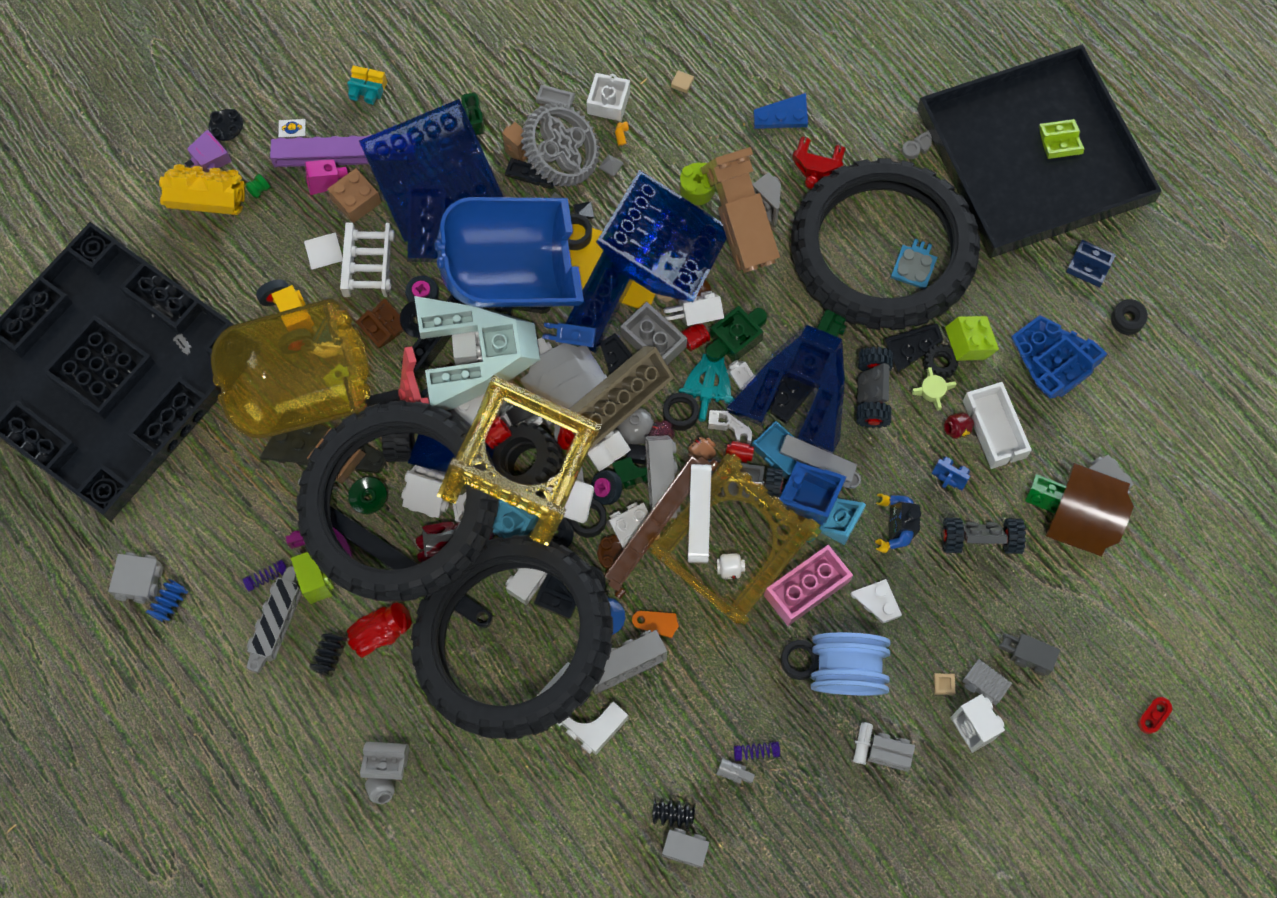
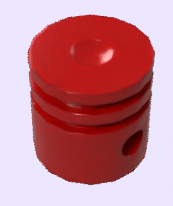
(696, 336)
(498, 433)

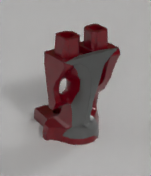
(434, 540)

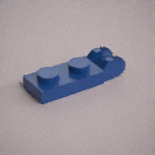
(572, 334)

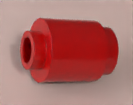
(741, 450)

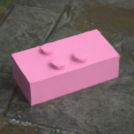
(808, 585)

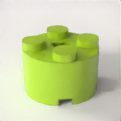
(695, 185)

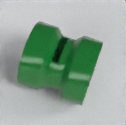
(257, 186)

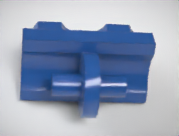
(950, 474)

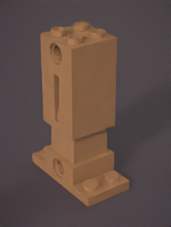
(742, 211)

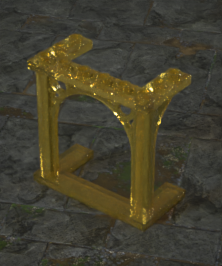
(497, 486)
(799, 533)

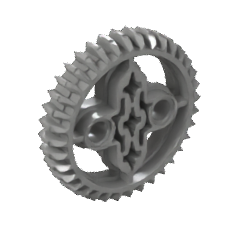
(560, 144)

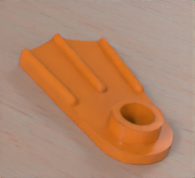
(664, 623)

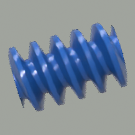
(167, 600)

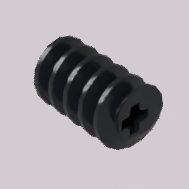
(327, 653)
(673, 813)

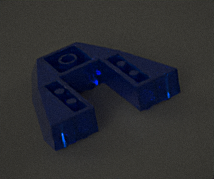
(810, 359)

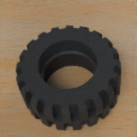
(524, 438)

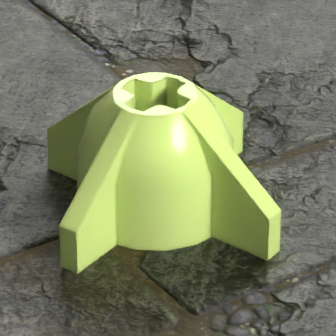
(933, 388)

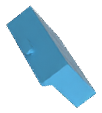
(768, 448)

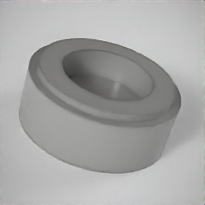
(911, 149)

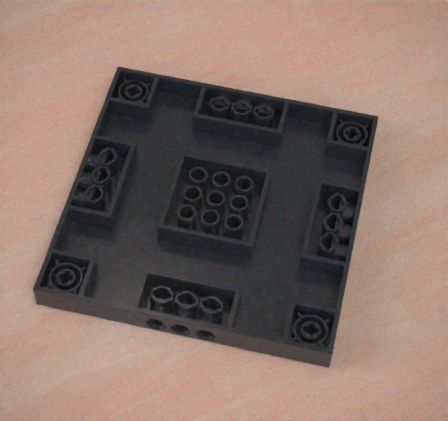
(96, 379)

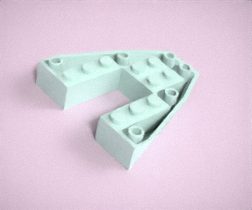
(505, 344)

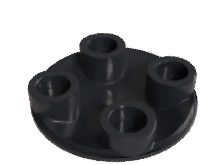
(225, 124)

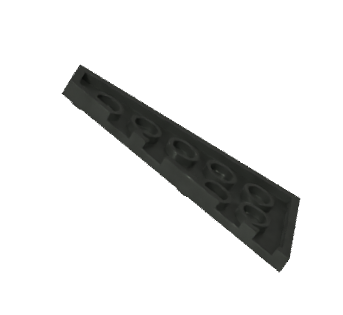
(298, 444)

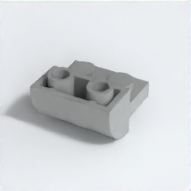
(384, 760)

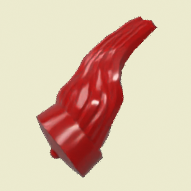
(378, 629)

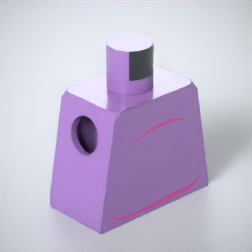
(207, 153)

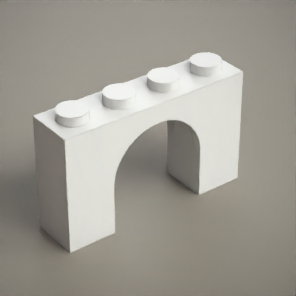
(593, 734)

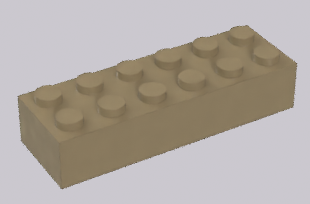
(624, 390)

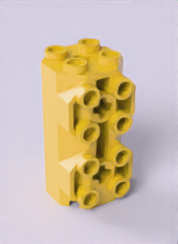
(202, 191)

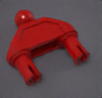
(815, 166)

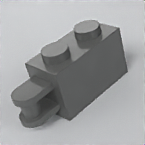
(1031, 653)

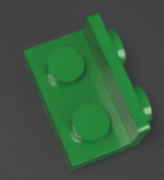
(1045, 493)

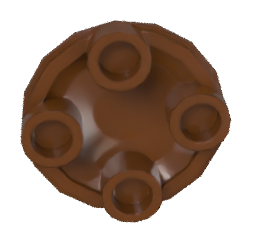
(608, 551)

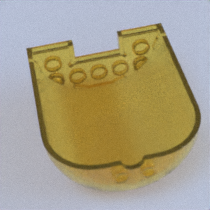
(291, 370)

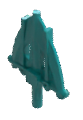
(708, 390)

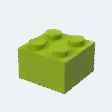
(971, 338)
(312, 581)

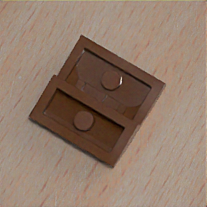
(381, 323)

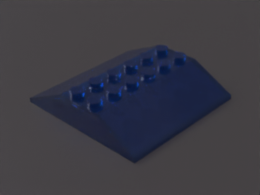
(429, 151)
(662, 239)

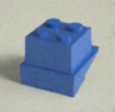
(812, 492)

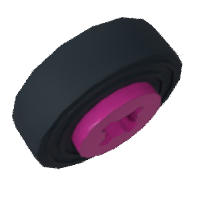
(424, 283)
(606, 487)

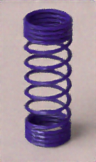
(248, 581)
(738, 751)

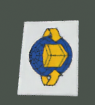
(291, 128)

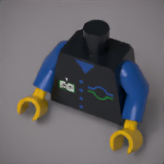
(903, 522)

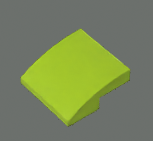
(1061, 139)

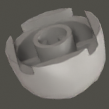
(636, 427)

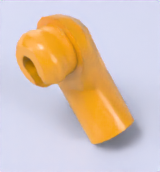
(619, 132)

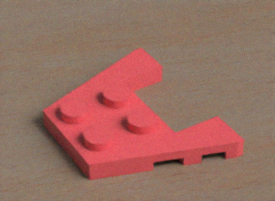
(408, 385)

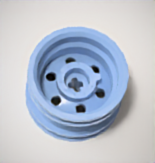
(850, 664)

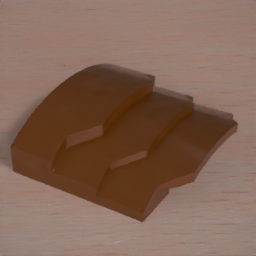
(1091, 511)

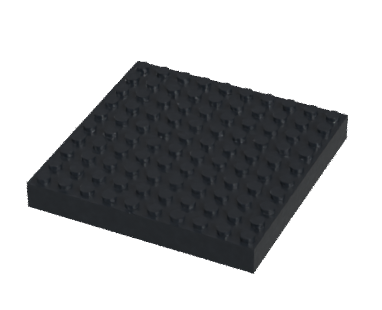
(998, 160)

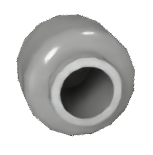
(379, 790)

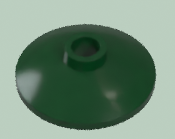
(364, 488)

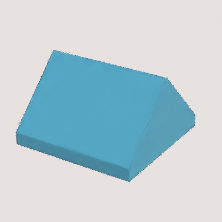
(842, 520)

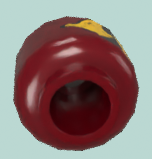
(958, 425)

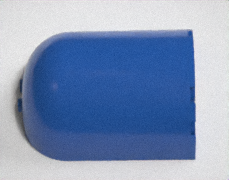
(508, 252)

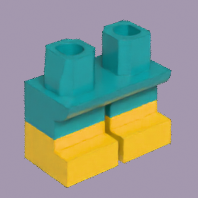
(366, 83)

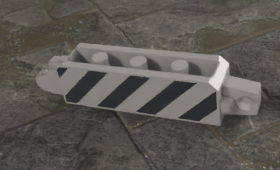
(274, 621)

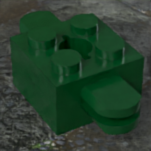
(736, 334)

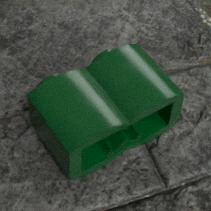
(473, 110)

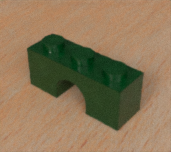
(629, 473)

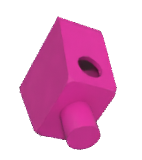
(322, 175)

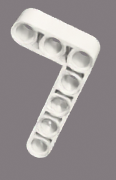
(699, 514)

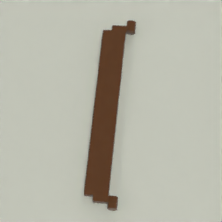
(652, 526)

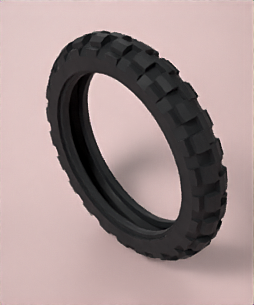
(867, 309)
(316, 491)
(562, 697)

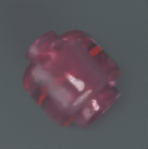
(662, 428)

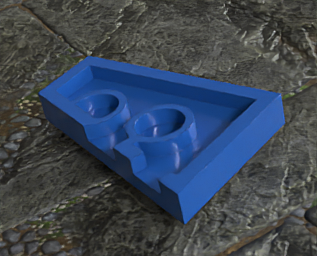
(783, 114)

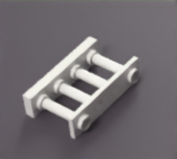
(351, 251)

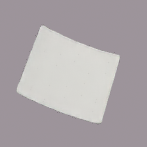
(323, 251)

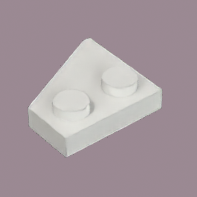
(878, 600)

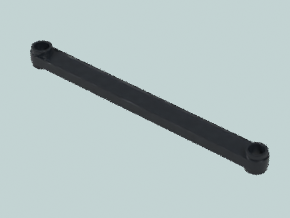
(396, 560)

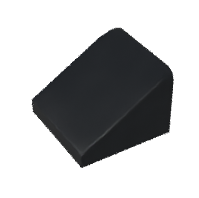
(637, 454)

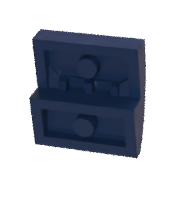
(1091, 263)

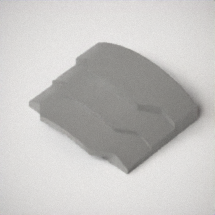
(563, 375)

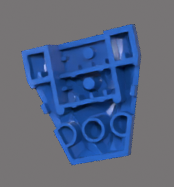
(1056, 357)

